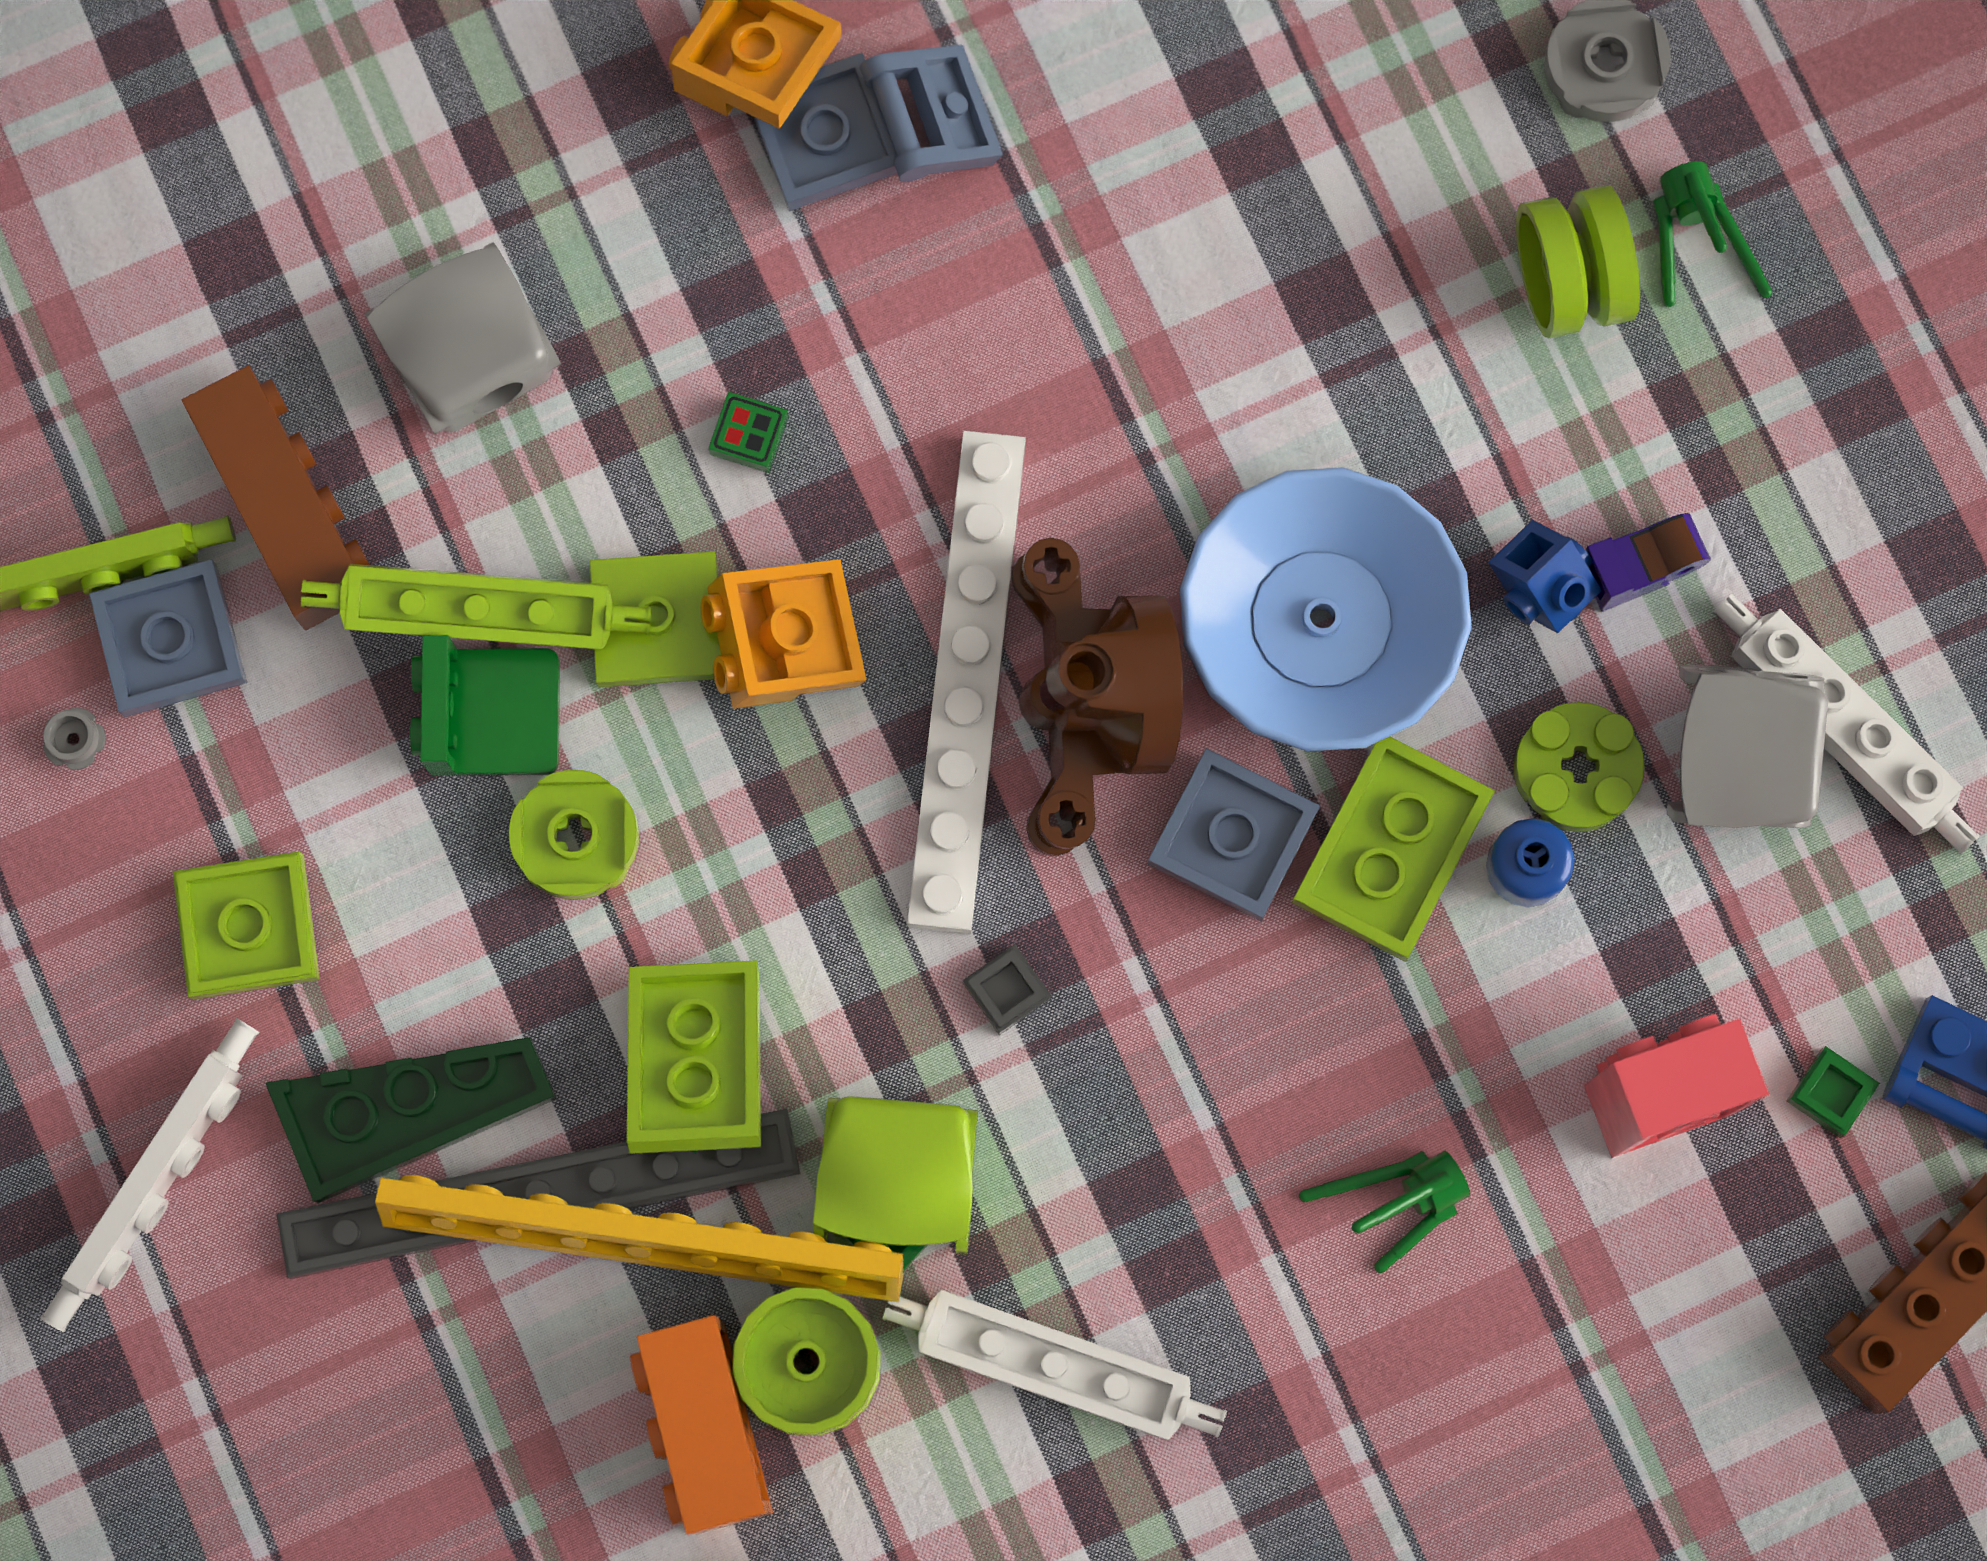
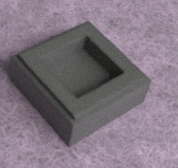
(1007, 989)

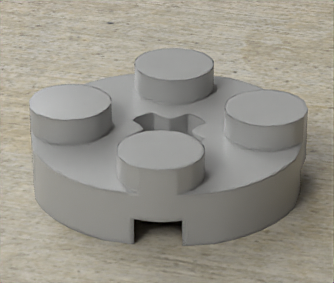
(1628, 33)

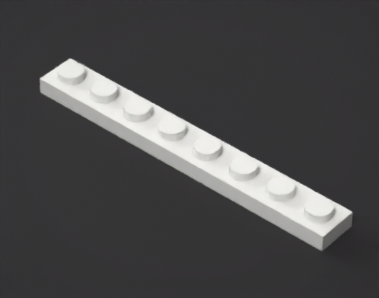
(966, 683)

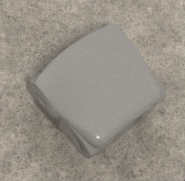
(464, 339)
(1750, 748)

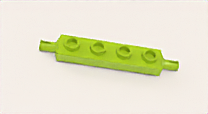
(101, 565)
(475, 606)

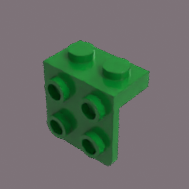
(485, 710)

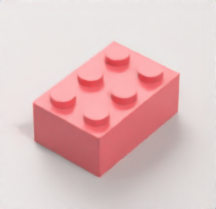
(1675, 1084)

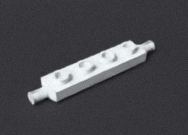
(1856, 727)
(140, 1200)
(1055, 1365)

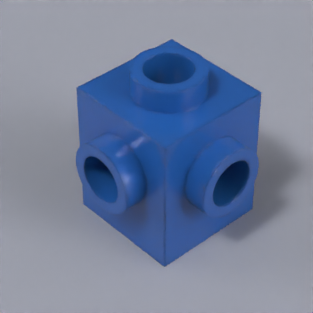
(1545, 576)

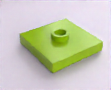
(677, 641)
(246, 925)

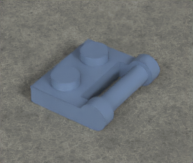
(947, 105)

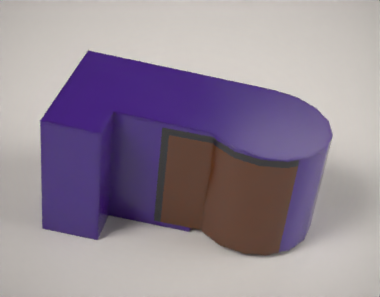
(1646, 560)

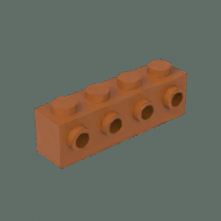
(273, 488)
(1915, 1309)

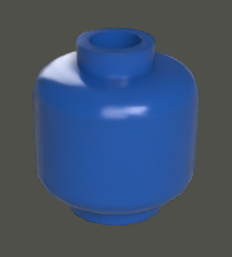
(1531, 841)

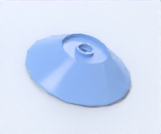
(1339, 548)

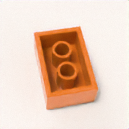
(700, 1426)

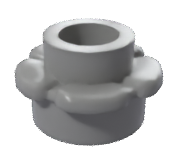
(57, 736)

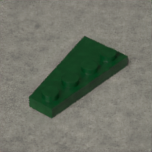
(387, 1115)

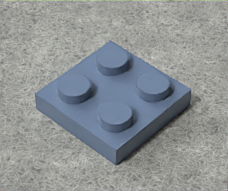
(830, 137)
(168, 638)
(1233, 834)

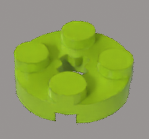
(1605, 740)
(599, 862)

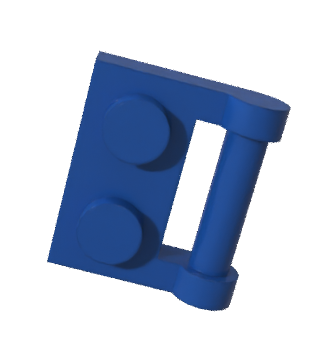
(1953, 1047)

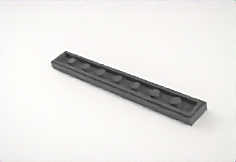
(352, 1234)

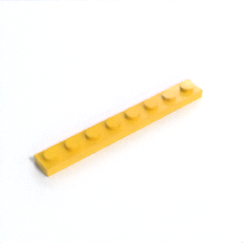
(618, 1235)

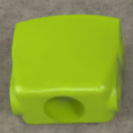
(896, 1172)

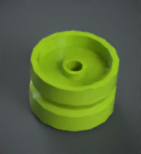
(1578, 261)
(846, 1368)

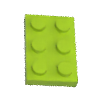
(1393, 847)
(693, 1057)

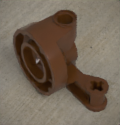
(1118, 687)

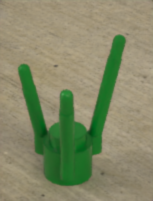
(1694, 200)
(1432, 1187)

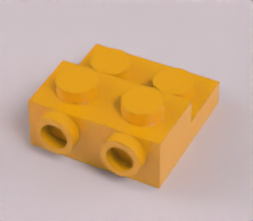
(753, 56)
(782, 633)

